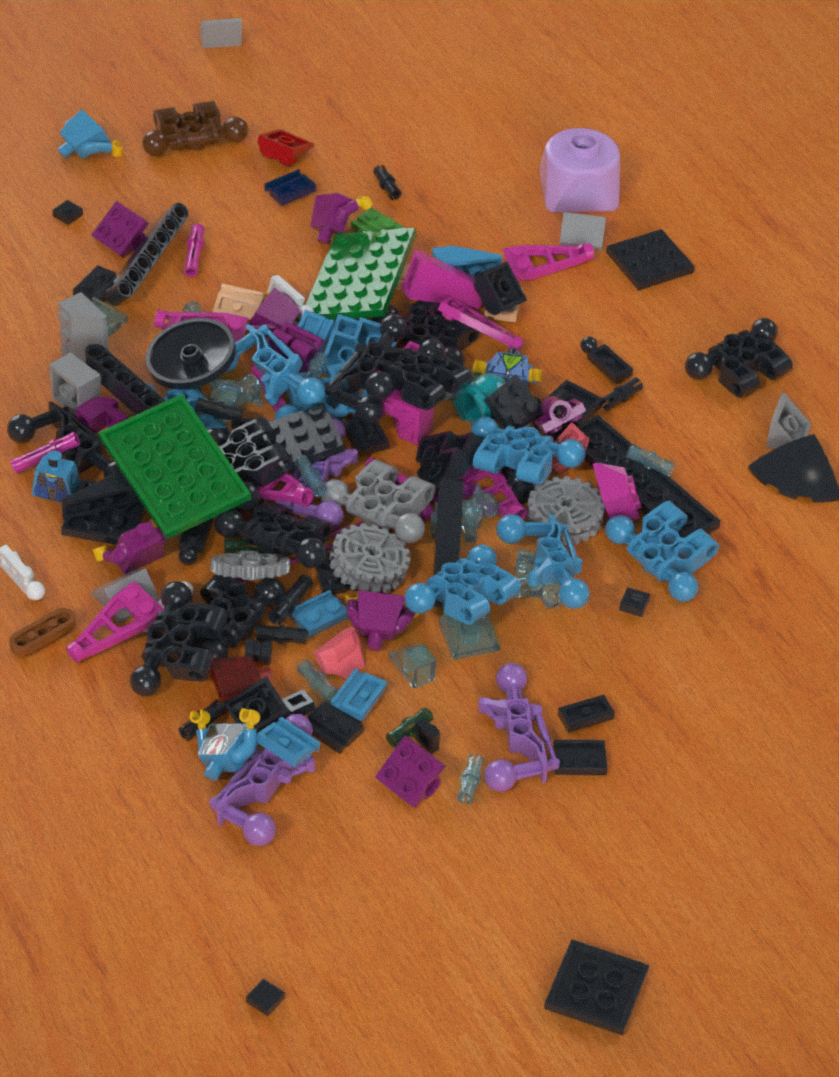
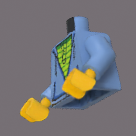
(508, 365)

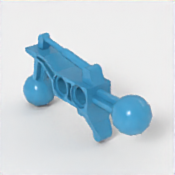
(278, 371)
(552, 560)

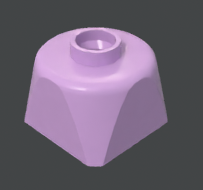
(580, 172)

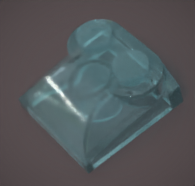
(471, 639)

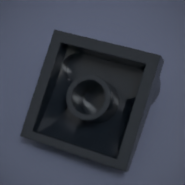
(499, 289)
(261, 698)

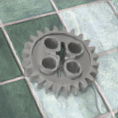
(250, 565)

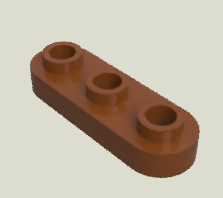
(50, 627)

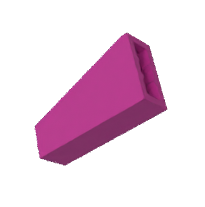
(435, 281)

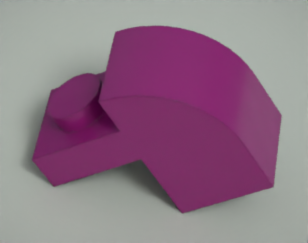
(100, 413)

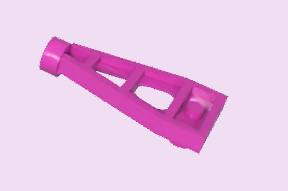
(523, 270)
(454, 309)
(235, 323)
(292, 492)
(507, 506)
(136, 602)

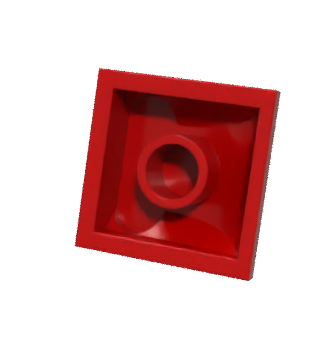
(282, 146)

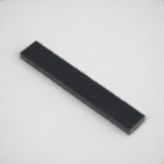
(448, 525)

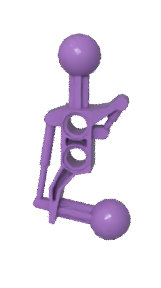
(330, 466)
(517, 717)
(259, 786)

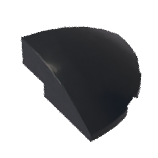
(446, 456)
(798, 470)

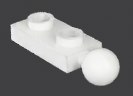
(286, 289)
(20, 574)

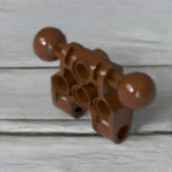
(191, 129)

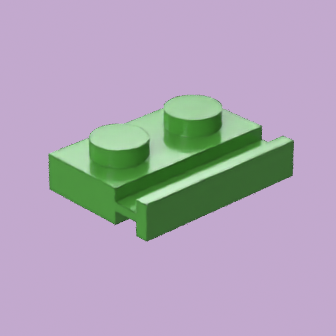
(373, 221)

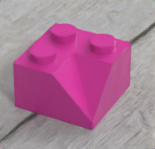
(409, 421)
(617, 491)

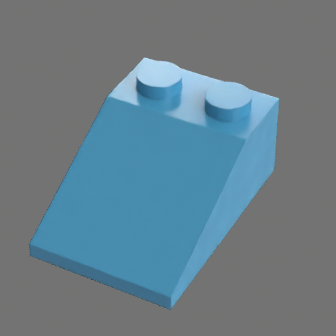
(467, 259)

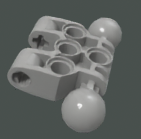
(383, 502)

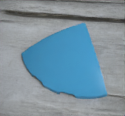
(347, 335)

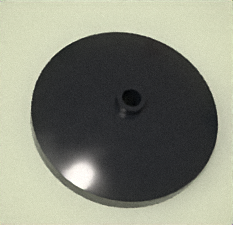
(190, 353)

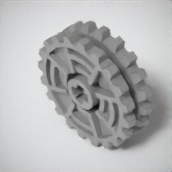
(571, 504)
(369, 558)

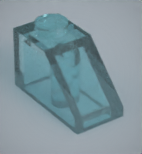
(415, 663)

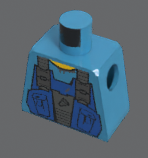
(55, 477)

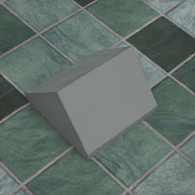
(221, 33)
(582, 229)
(787, 423)
(106, 592)

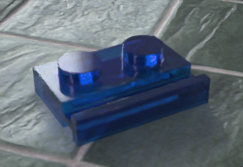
(290, 187)

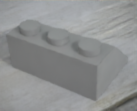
(81, 325)

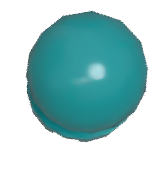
(470, 398)

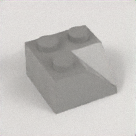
(73, 382)

